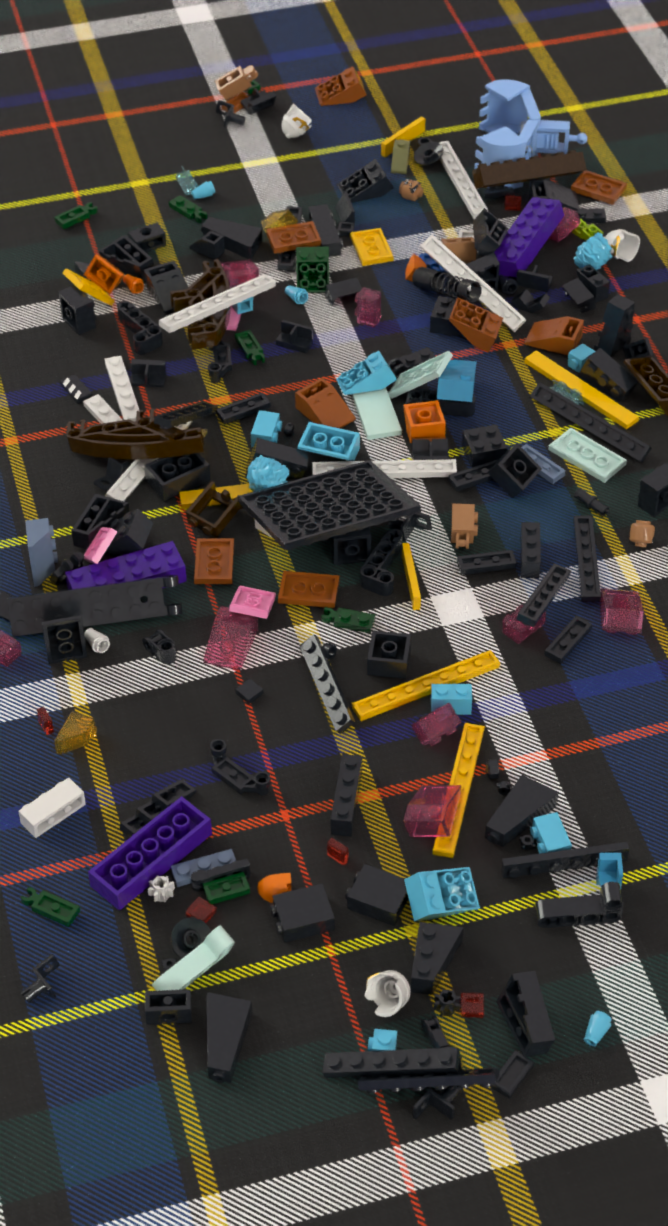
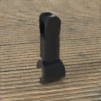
(435, 1036)

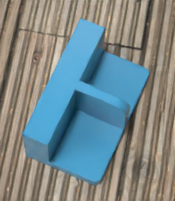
(609, 868)

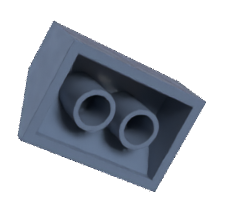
(41, 549)

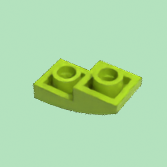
(586, 231)

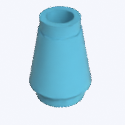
(204, 190)
(297, 294)
(597, 1027)

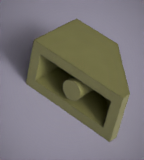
(400, 156)

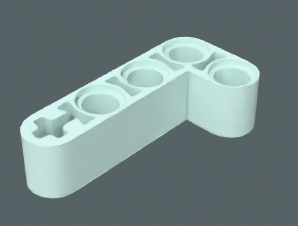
(197, 962)

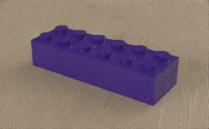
(528, 235)
(142, 564)
(150, 853)

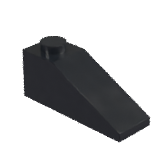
(637, 349)

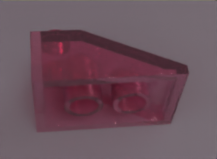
(240, 271)
(621, 611)
(230, 639)
(432, 811)

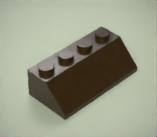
(651, 378)

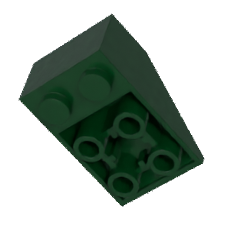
(312, 268)

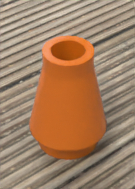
(133, 283)

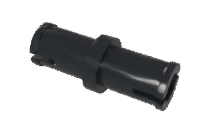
(591, 502)

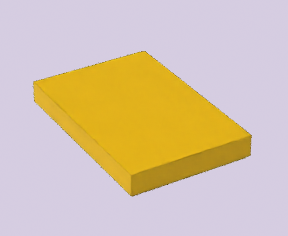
(371, 246)
(88, 287)

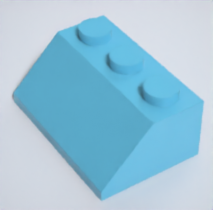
(330, 441)

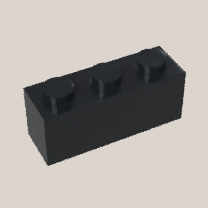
(530, 550)

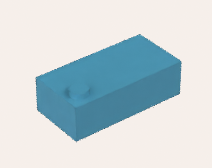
(457, 381)

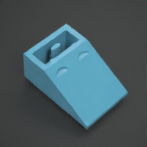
(367, 375)
(441, 893)

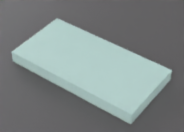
(420, 374)
(377, 414)
(587, 455)

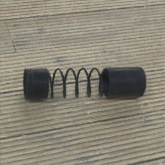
(434, 280)

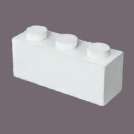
(52, 807)

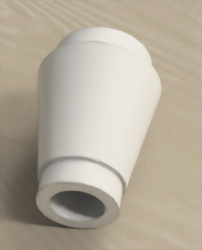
(98, 641)

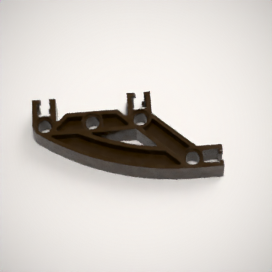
(212, 328)
(133, 439)

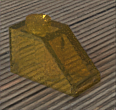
(278, 219)
(75, 733)

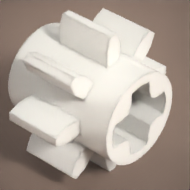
(161, 888)

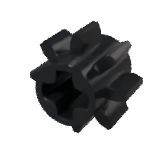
(447, 1002)

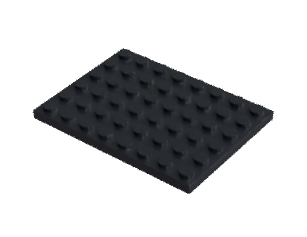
(328, 504)

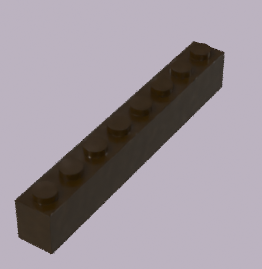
(526, 170)

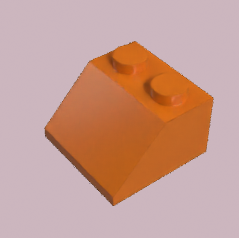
(104, 274)
(424, 420)

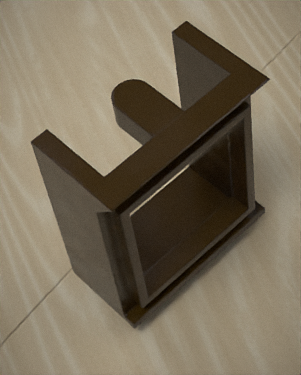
(203, 500)

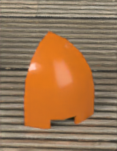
(414, 263)
(274, 885)

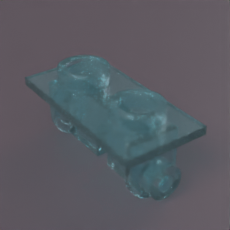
(186, 182)
(574, 395)

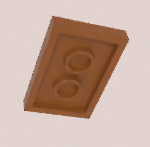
(599, 187)
(292, 236)
(214, 561)
(308, 589)

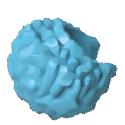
(593, 252)
(266, 473)

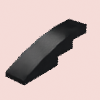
(160, 801)

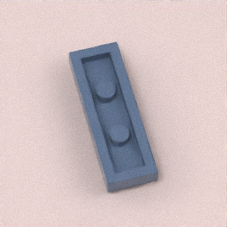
(550, 470)
(183, 871)

